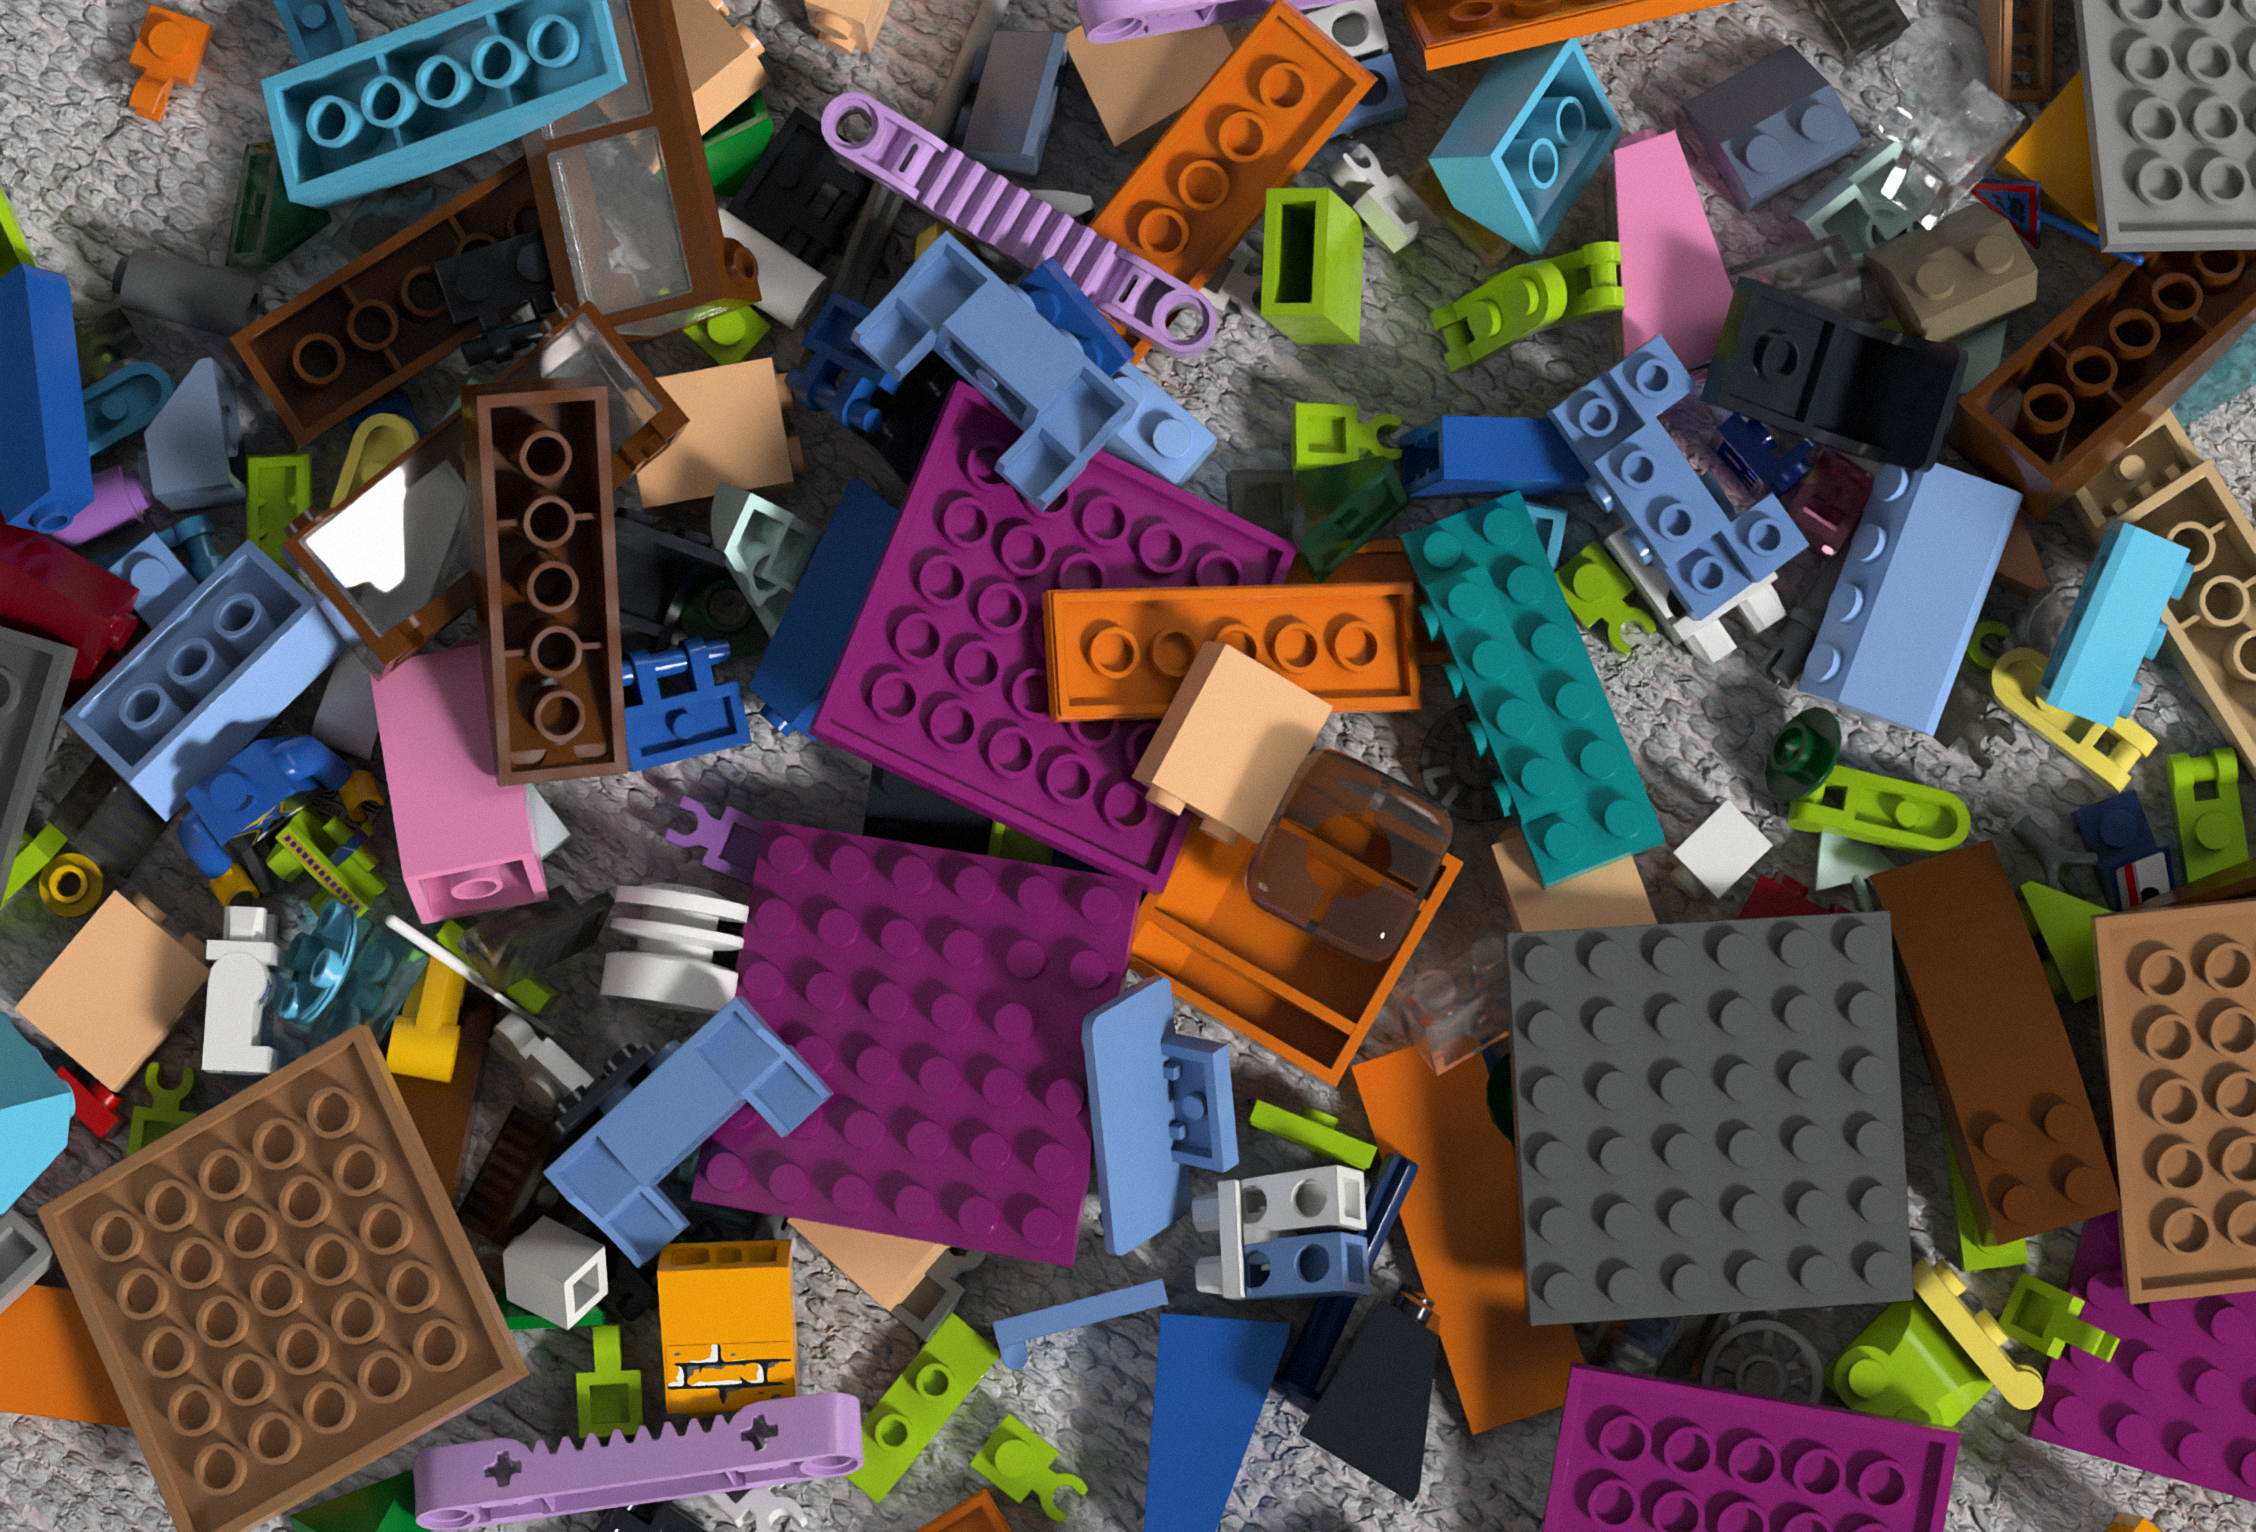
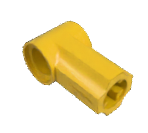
(427, 1032)

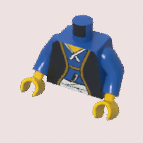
(256, 796)

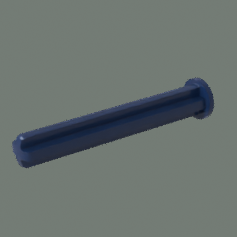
(1332, 1312)

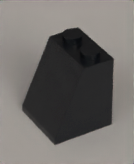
(1381, 1391)

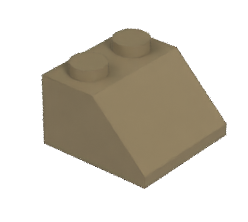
(1956, 275)

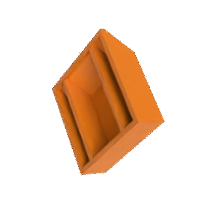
(1261, 976)

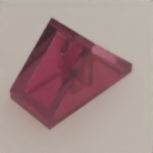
(1830, 502)

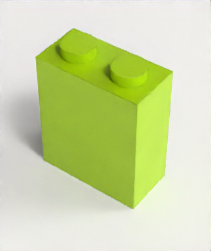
(1312, 266)

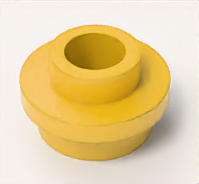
(90, 891)

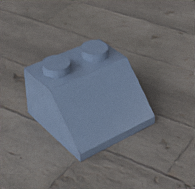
(1014, 102)
(1771, 127)
(196, 444)

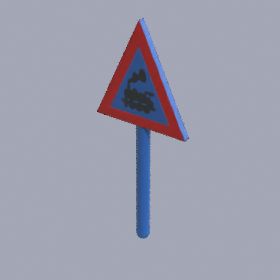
(2021, 206)

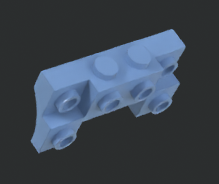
(1009, 356)
(1658, 493)
(683, 1101)

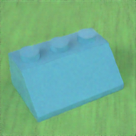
(1527, 142)
(2115, 624)
(32, 1113)

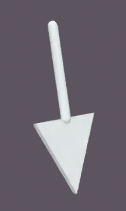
(458, 966)

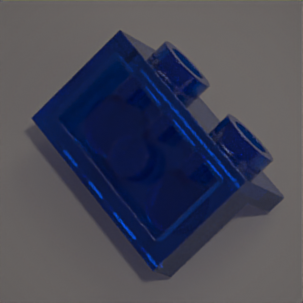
(1747, 454)

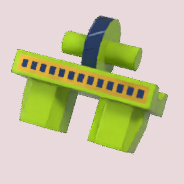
(331, 856)

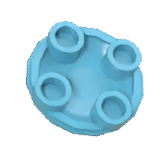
(319, 963)

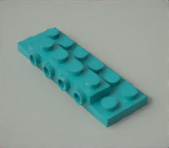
(1530, 690)

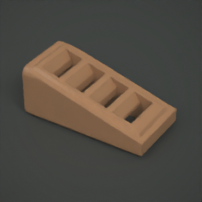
(2039, 38)

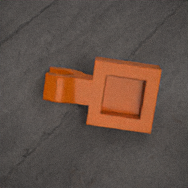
(168, 53)

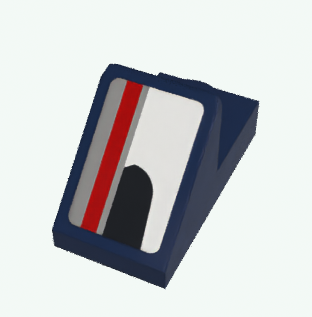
(2129, 860)

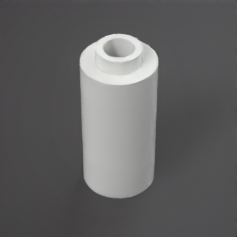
(785, 282)

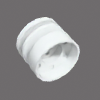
(674, 949)

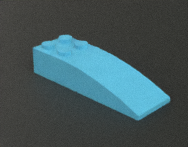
(436, 94)

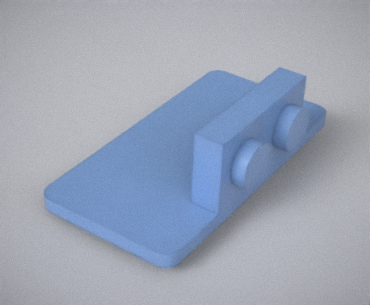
(1154, 1111)

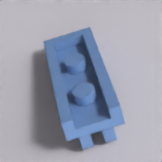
(1014, 1331)

